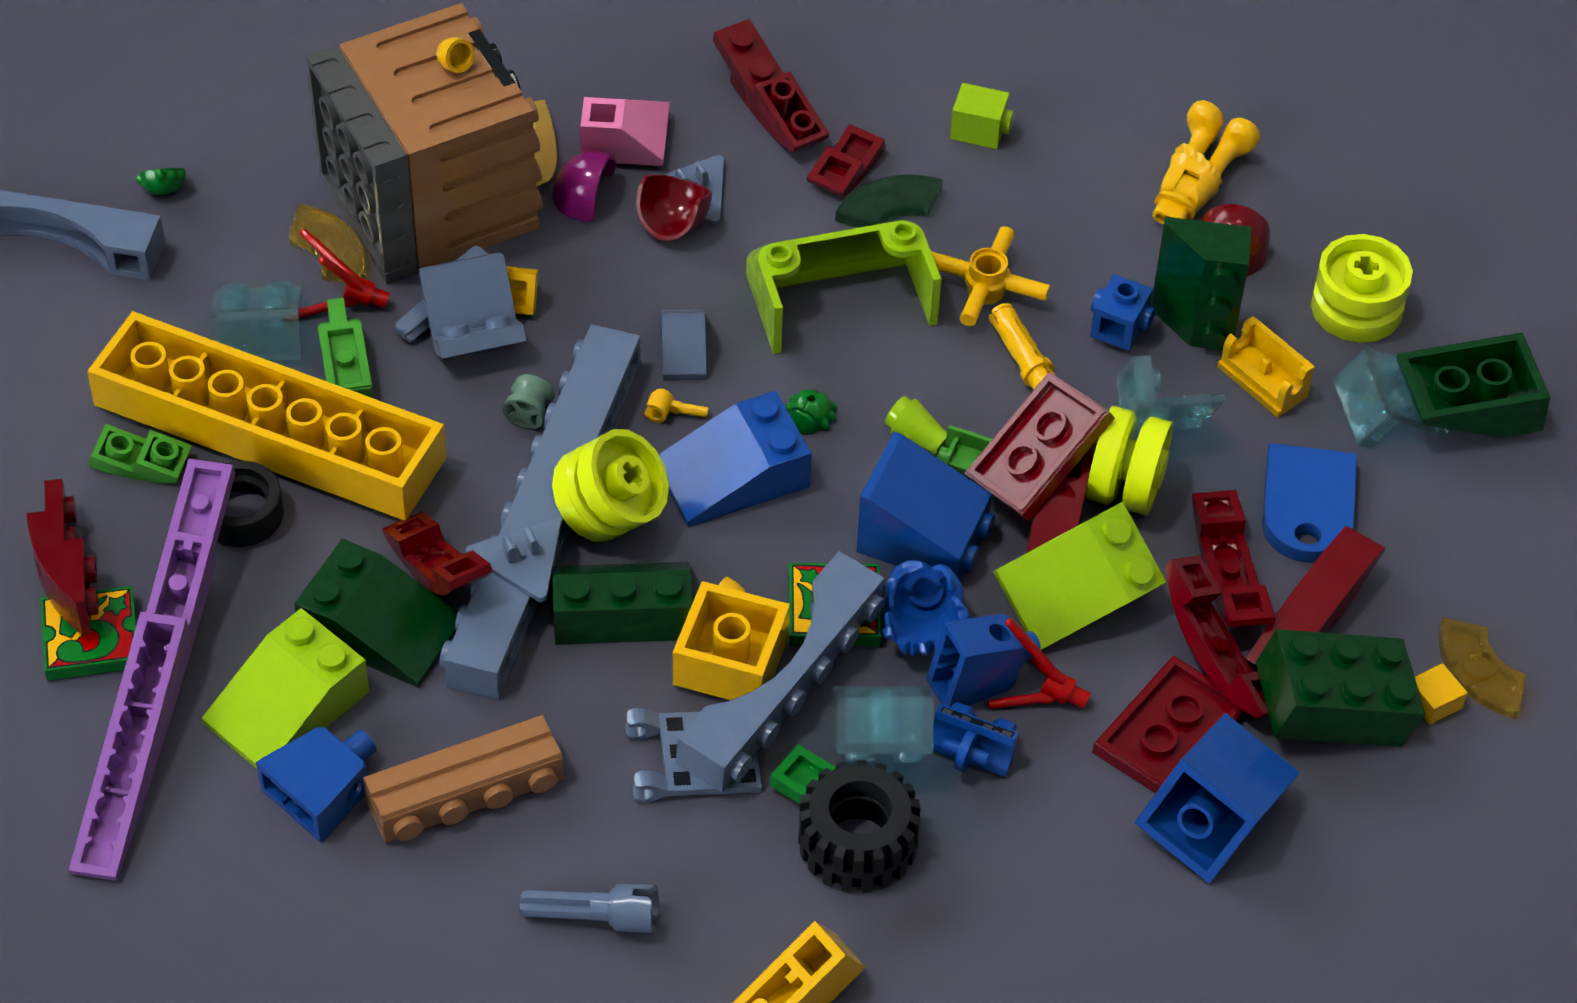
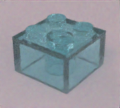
(883, 722)

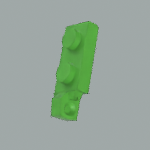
(344, 350)

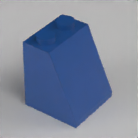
(922, 510)
(1216, 797)

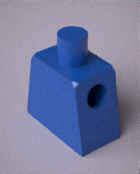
(976, 660)
(317, 778)

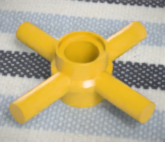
(989, 276)

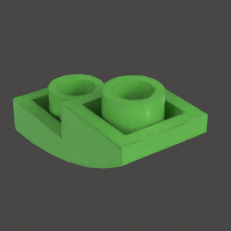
(139, 458)

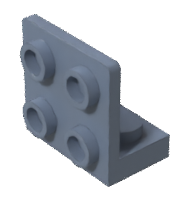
(470, 305)

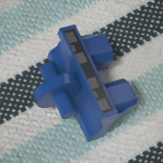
(974, 740)

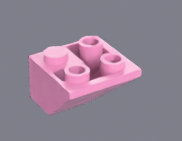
(626, 129)

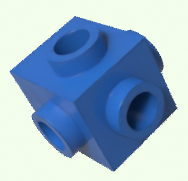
(1121, 303)

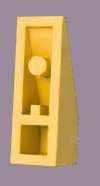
(807, 972)

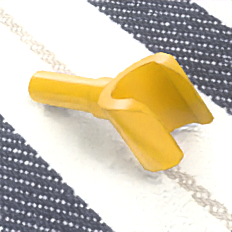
(663, 402)

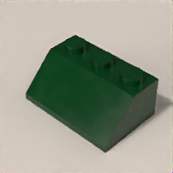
(1201, 279)
(621, 602)

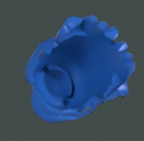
(920, 603)

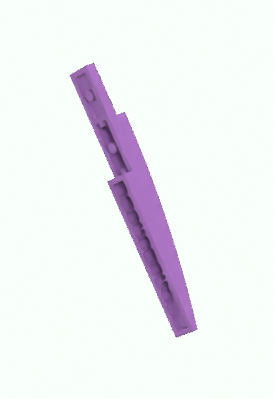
(153, 672)

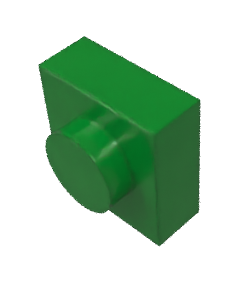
(797, 771)

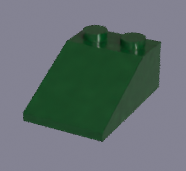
(1478, 386)
(379, 612)

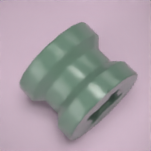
(528, 401)

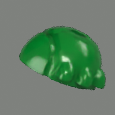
(162, 181)
(811, 411)

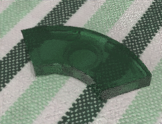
(888, 199)

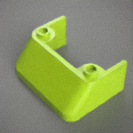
(836, 256)

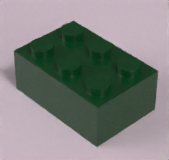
(1339, 688)

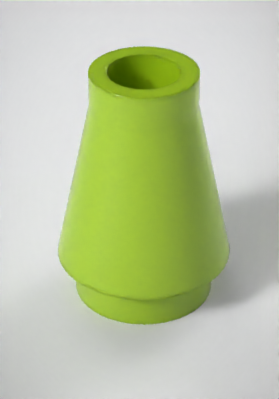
(917, 424)

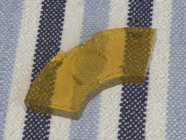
(333, 234)
(1478, 669)

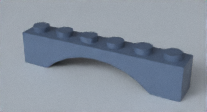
(118, 239)
(728, 733)

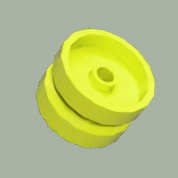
(1361, 288)
(1136, 462)
(610, 485)

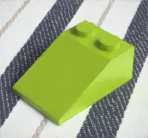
(1080, 576)
(287, 688)

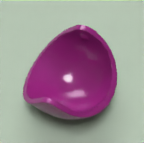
(578, 184)

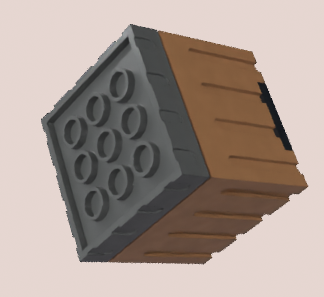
(422, 152)

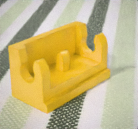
(1266, 367)

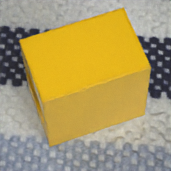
(1440, 693)

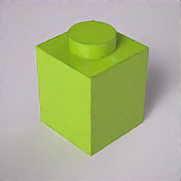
(981, 116)

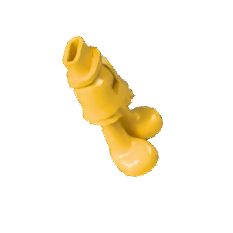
(1192, 178)

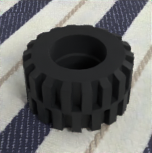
(853, 857)

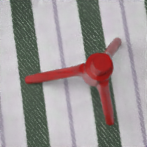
(357, 288)
(1055, 686)

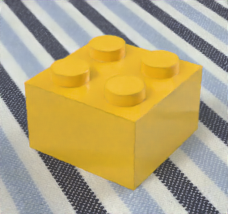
(730, 642)

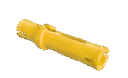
(1020, 345)

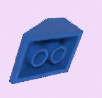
(737, 460)

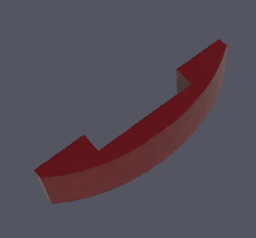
(1227, 556)
(431, 558)
(1192, 594)

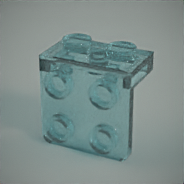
(1377, 397)

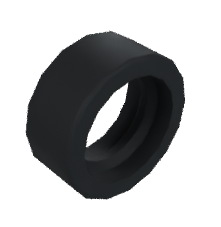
(261, 524)

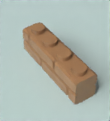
(463, 779)

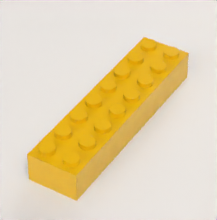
(268, 415)

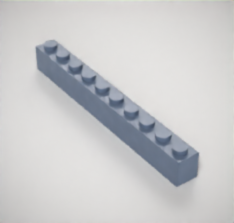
(499, 614)

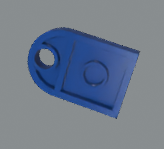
(1309, 495)

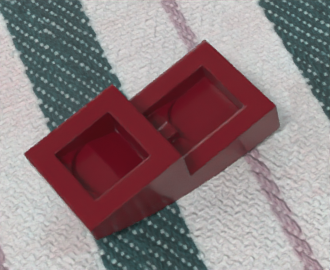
(848, 162)

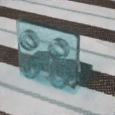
(259, 319)
(1138, 389)

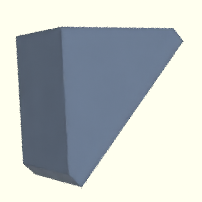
(683, 344)

